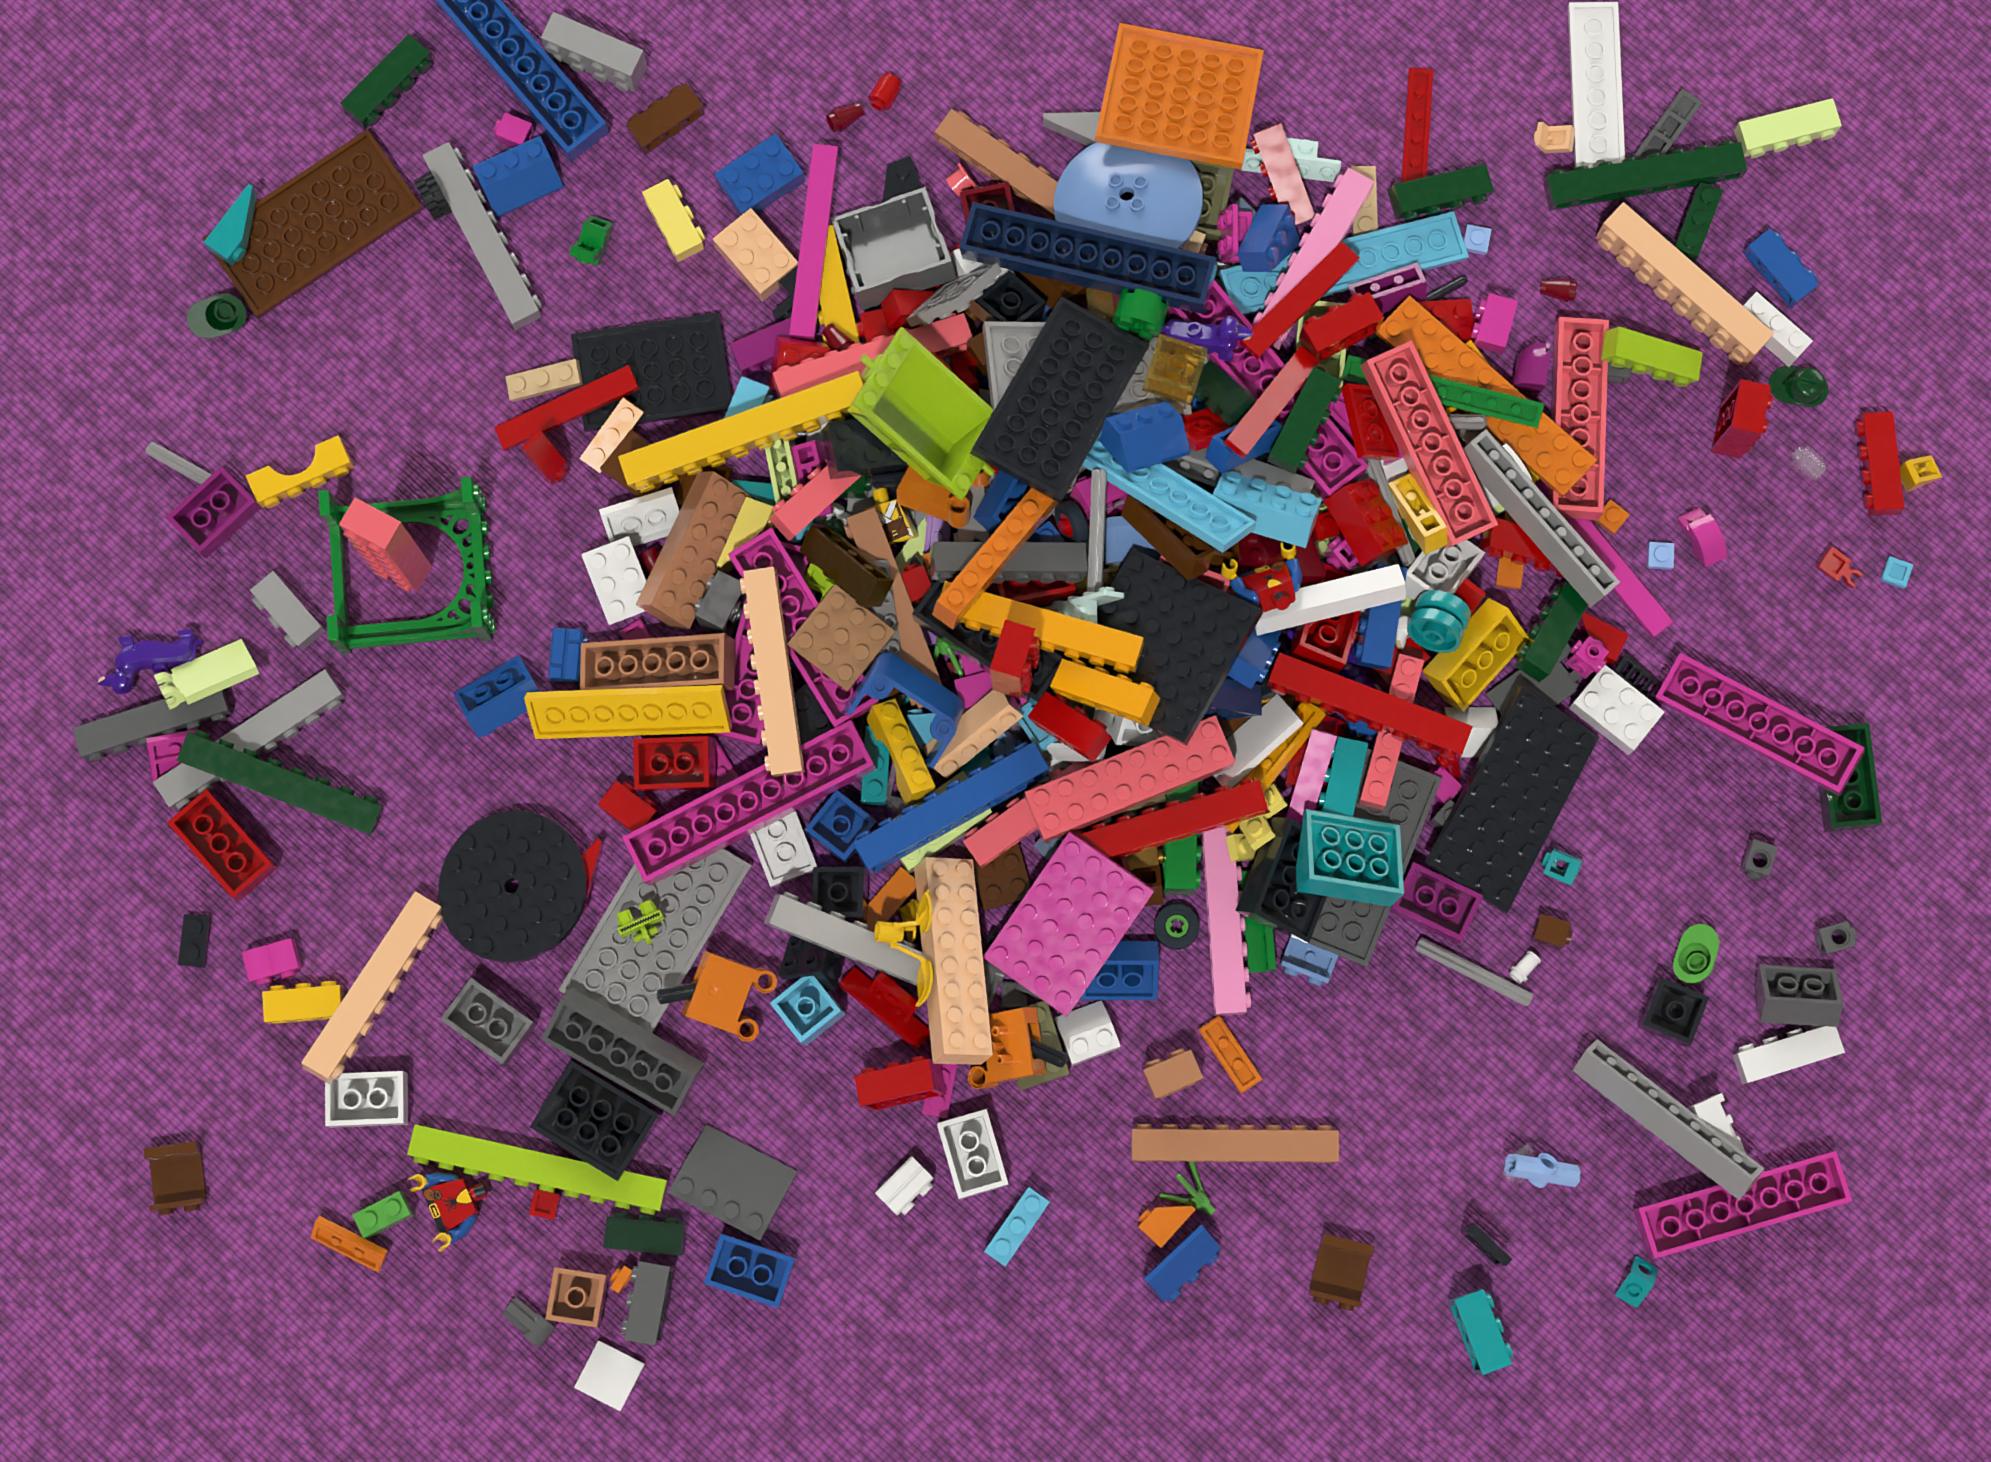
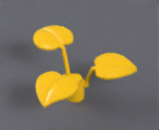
(891, 933)

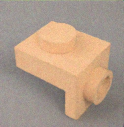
(1554, 138)

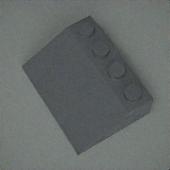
(733, 1182)

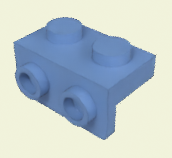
(1309, 961)

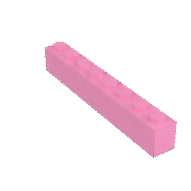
(1326, 234)
(1225, 926)

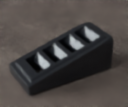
(1627, 661)

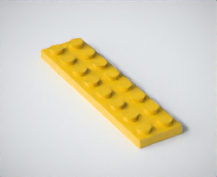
(628, 712)

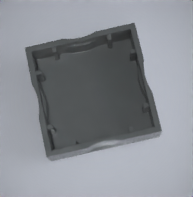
(893, 247)

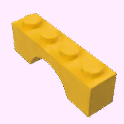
(329, 461)
(911, 772)

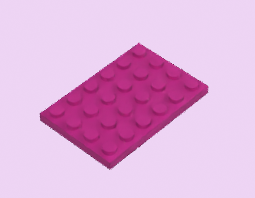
(1068, 923)

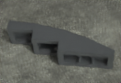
(1670, 125)

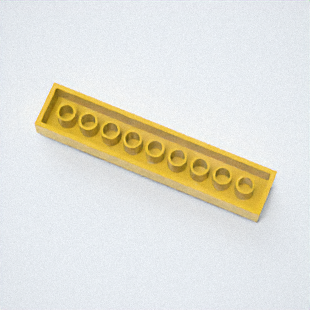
(740, 433)

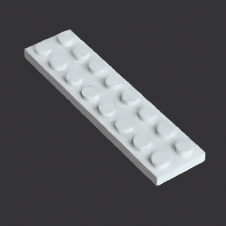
(1596, 83)

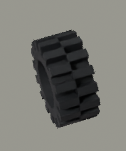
(432, 196)

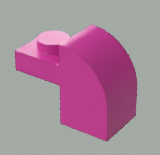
(1705, 536)

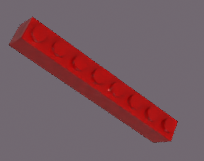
(1370, 706)
(1178, 820)

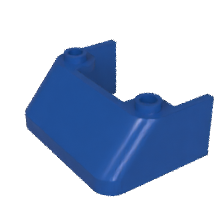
(890, 672)

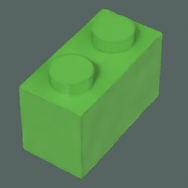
(383, 1215)

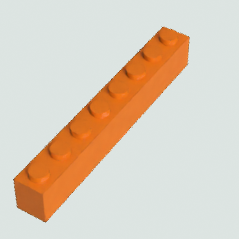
(993, 557)

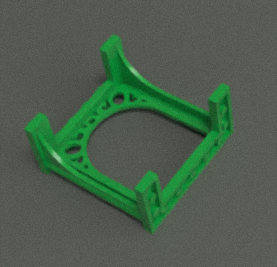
(461, 504)

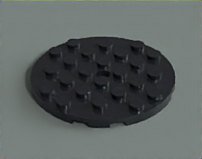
(549, 892)

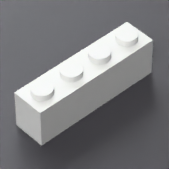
(1788, 1053)

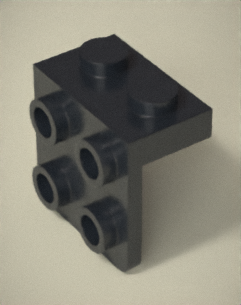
(808, 959)

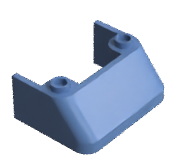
(1120, 539)

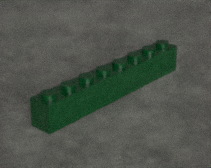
(1645, 175)
(280, 783)

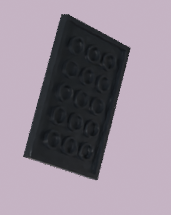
(674, 363)

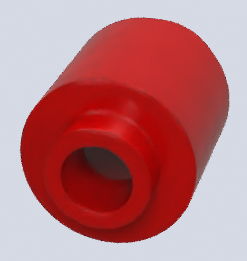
(884, 92)

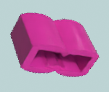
(272, 961)

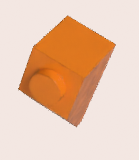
(1163, 1222)

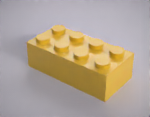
(1486, 648)

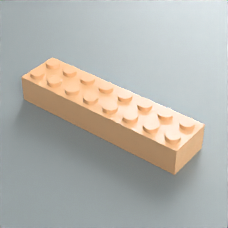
(1683, 285)
(954, 947)

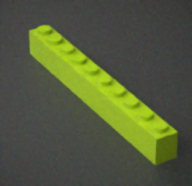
(535, 1167)

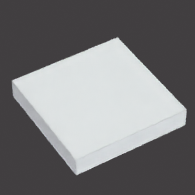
(609, 1375)

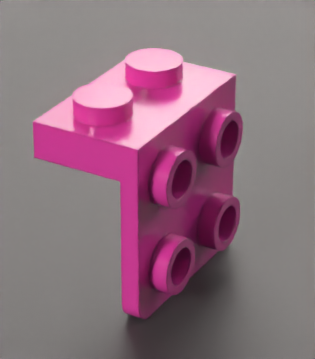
(1233, 230)

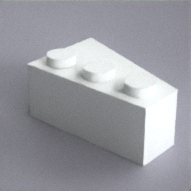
(1712, 1113)

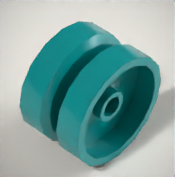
(1439, 621)

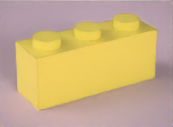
(674, 220)

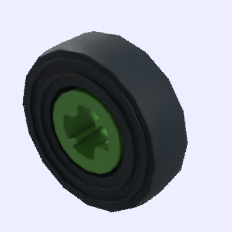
(1164, 922)

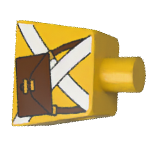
(893, 518)

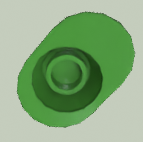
(1696, 953)

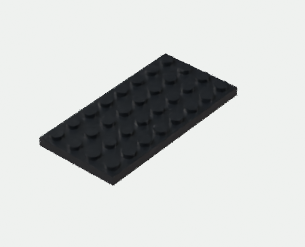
(1060, 399)
(1512, 799)

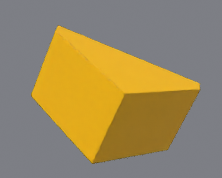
(1919, 472)

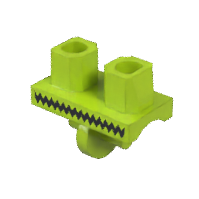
(651, 916)

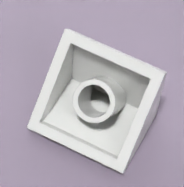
(1484, 723)

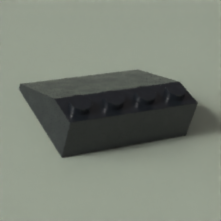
(1272, 888)
(595, 1121)

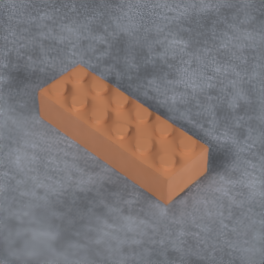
(692, 550)
(659, 662)

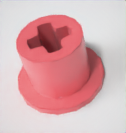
(960, 180)

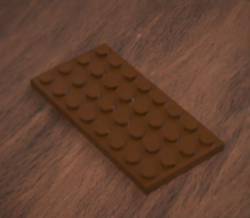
(320, 222)

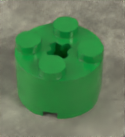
(1140, 313)

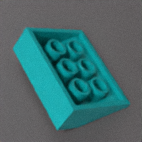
(1350, 858)

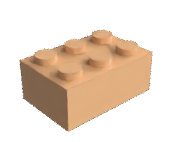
(755, 254)

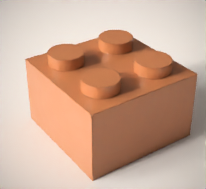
(1172, 1074)
(577, 1297)

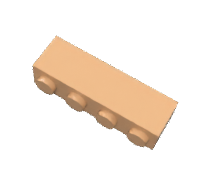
(977, 730)

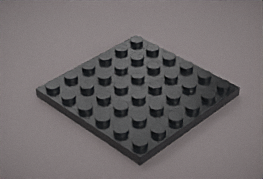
(1188, 638)

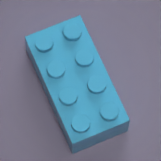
(1276, 509)

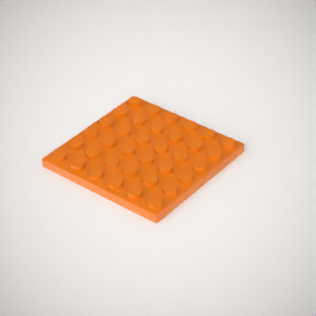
(1179, 96)

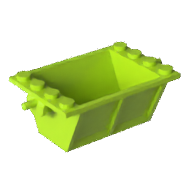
(923, 413)

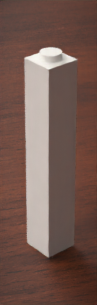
(1337, 598)

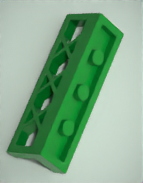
(1259, 942)

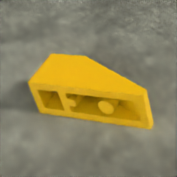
(1419, 514)

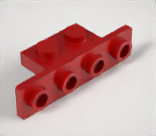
(888, 1003)

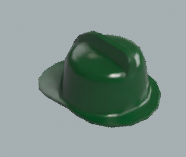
(216, 316)
(1799, 386)

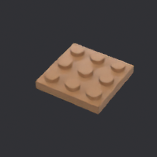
(841, 638)

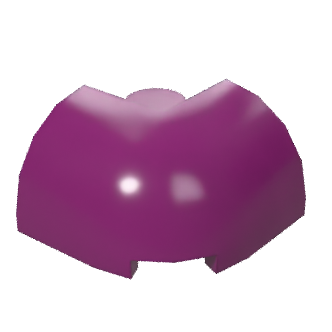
(1532, 368)

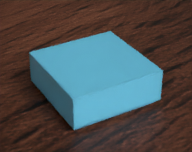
(1896, 572)

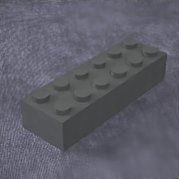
(623, 1051)

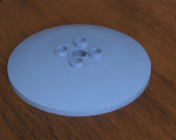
(1164, 188)

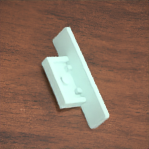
(1306, 160)
(1086, 606)

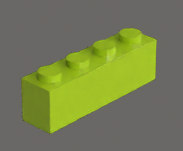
(1651, 356)

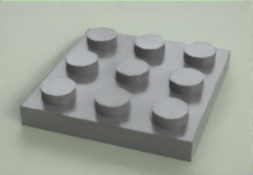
(954, 296)

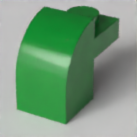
(592, 241)

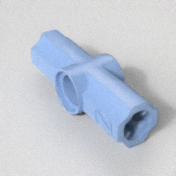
(1542, 1170)

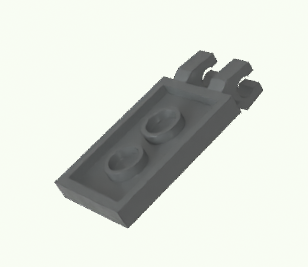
(1552, 689)

